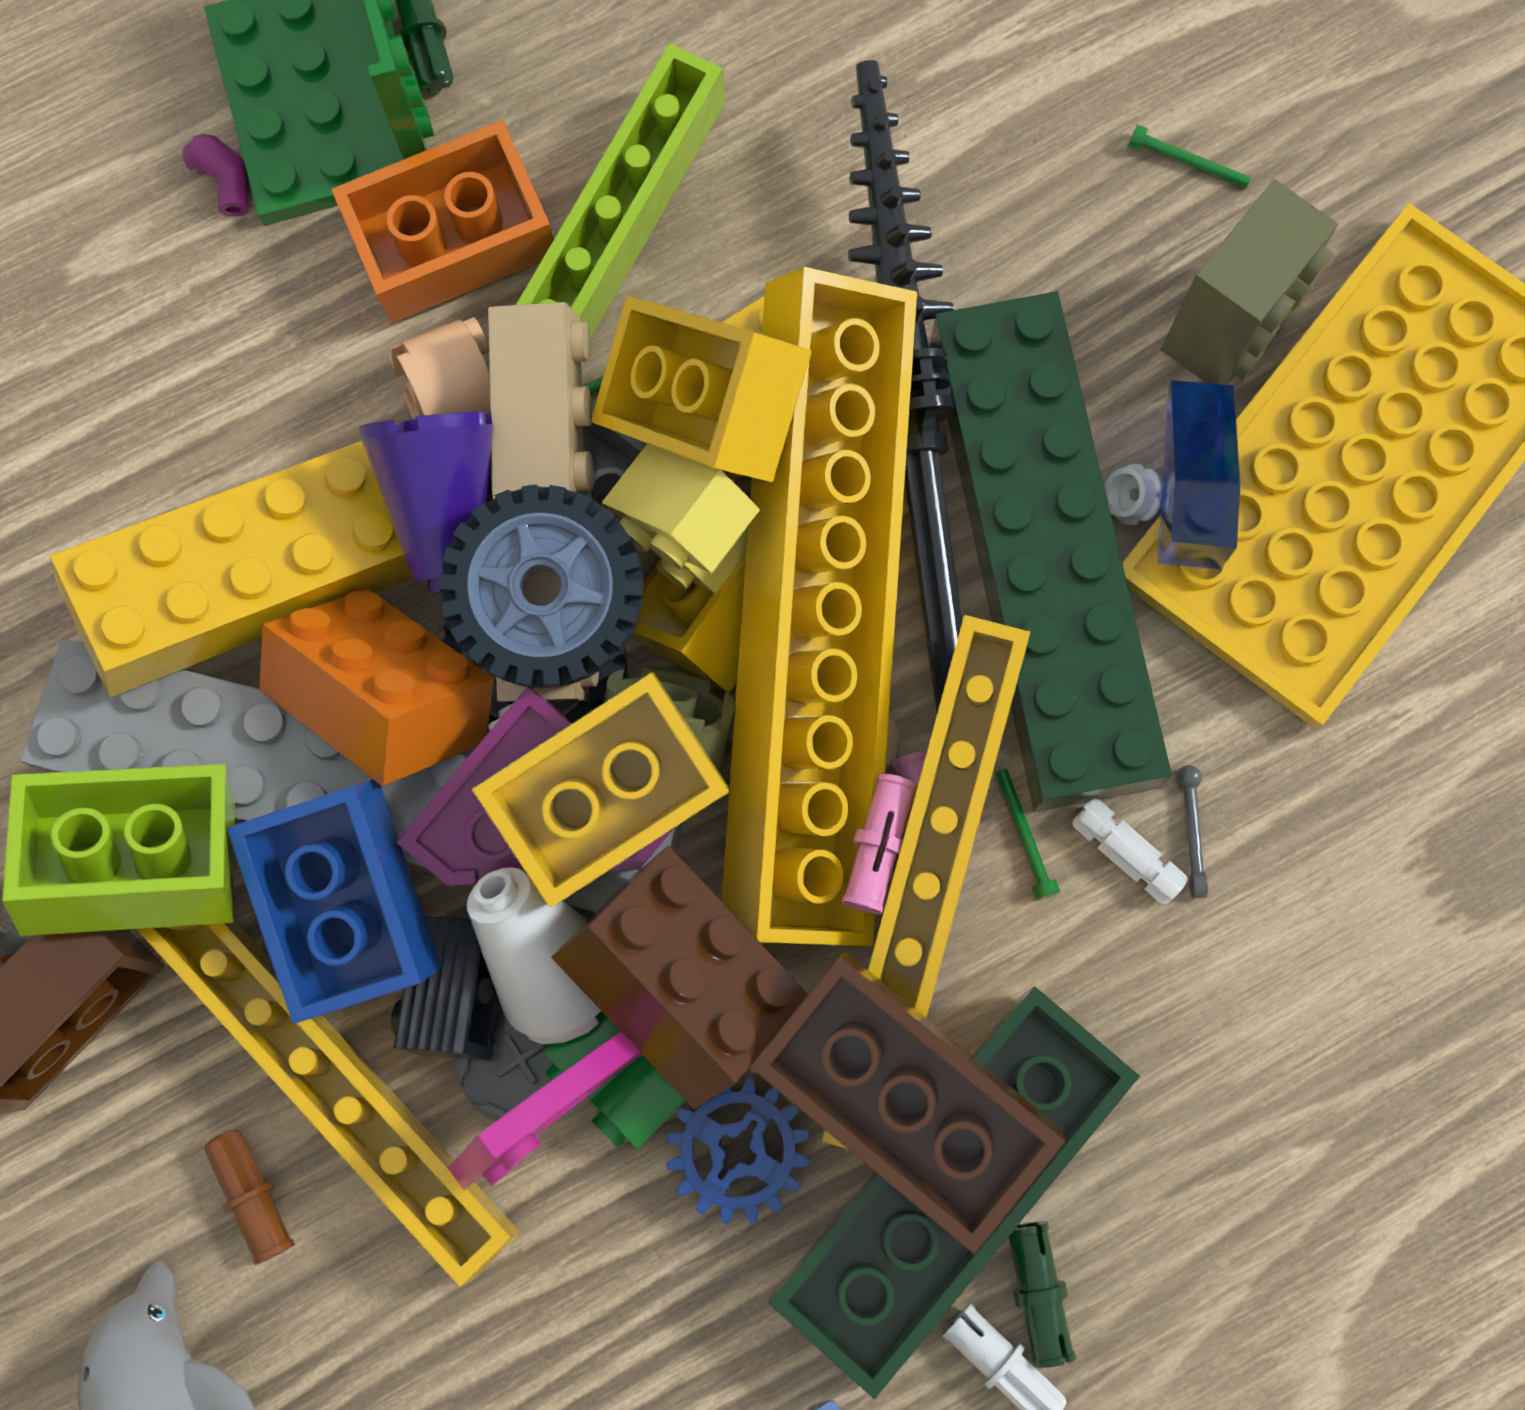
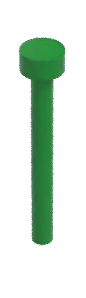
(1140, 139)
(1045, 887)

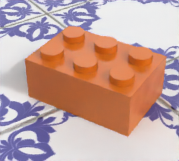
(445, 221)
(375, 685)

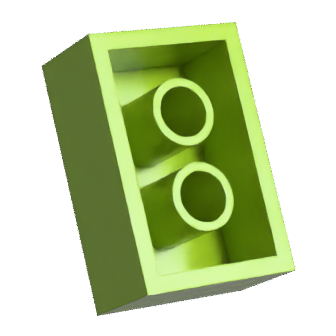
(119, 849)

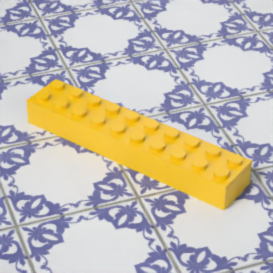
(820, 613)

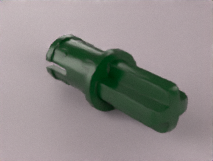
(425, 40)

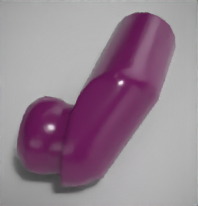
(213, 156)

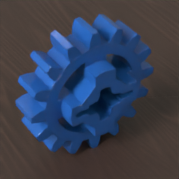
(764, 1167)

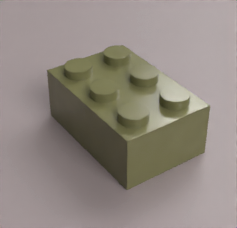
(1251, 286)

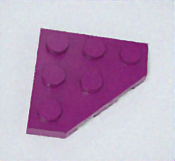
(454, 830)

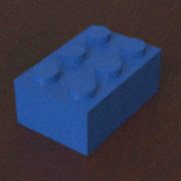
(335, 901)

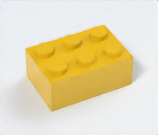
(701, 388)
(601, 789)

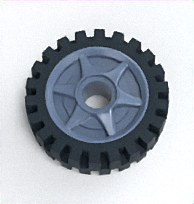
(488, 575)

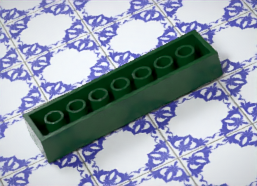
(1050, 553)

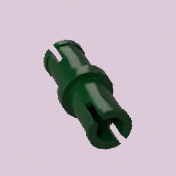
(1041, 1295)

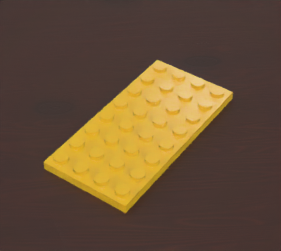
(1360, 469)

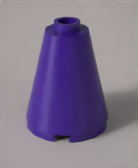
(430, 480)

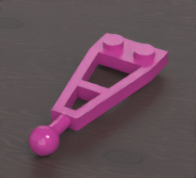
(513, 1136)

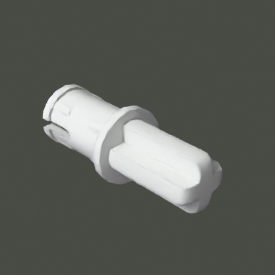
(1002, 1363)

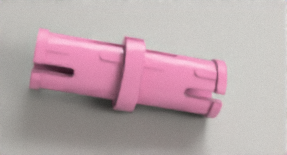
(893, 801)

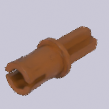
(248, 1196)

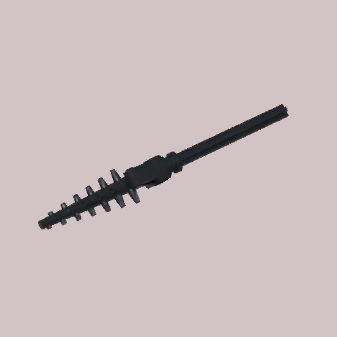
(930, 381)

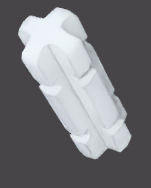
(1129, 851)

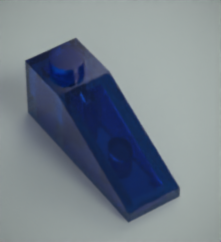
(1200, 476)

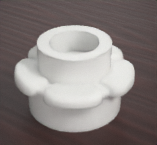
(1121, 492)

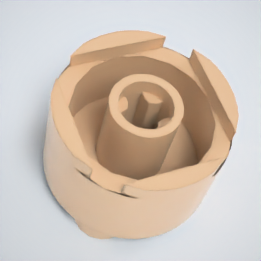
(444, 369)

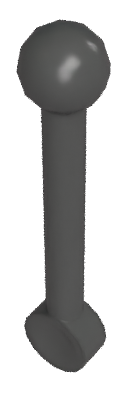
(1189, 779)

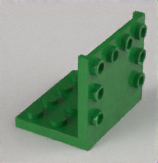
(316, 96)

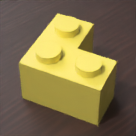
(684, 516)

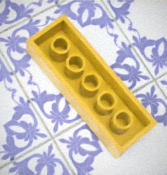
(227, 565)

